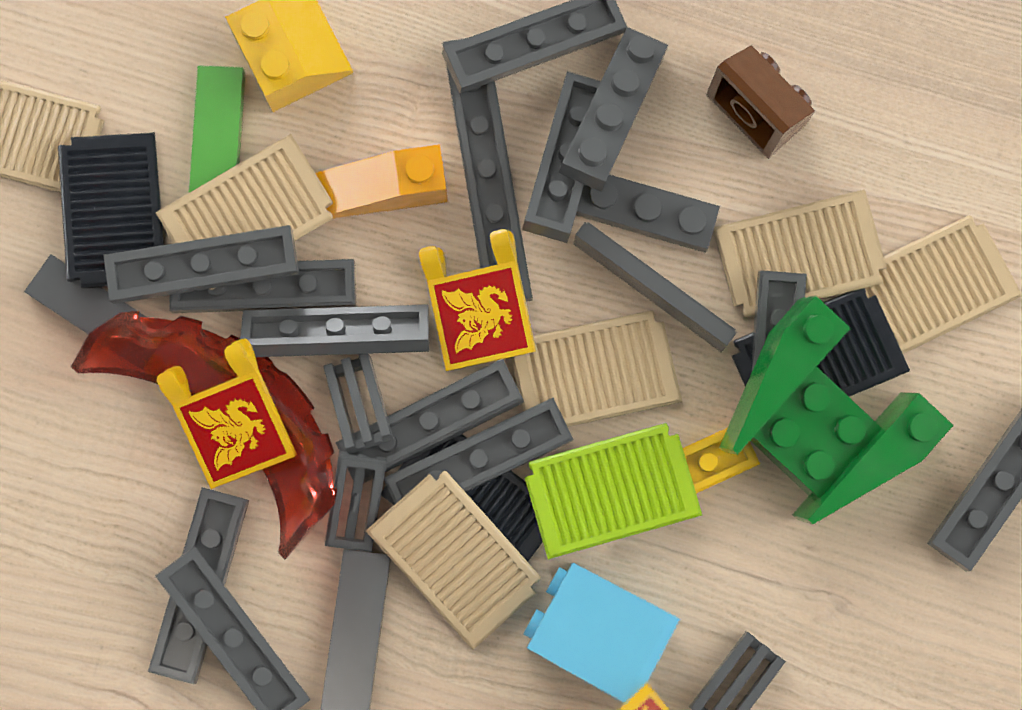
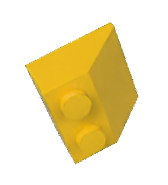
(288, 48)

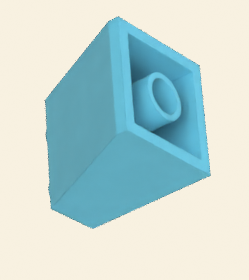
(600, 632)

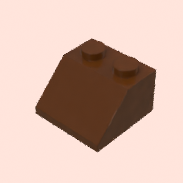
(760, 99)

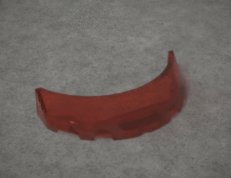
(151, 345)

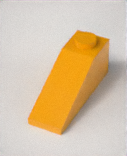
(386, 182)

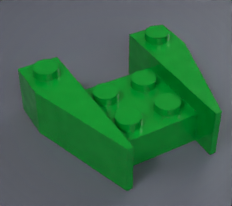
(816, 428)

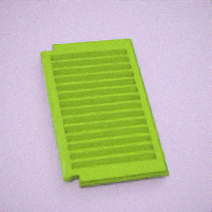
(611, 490)

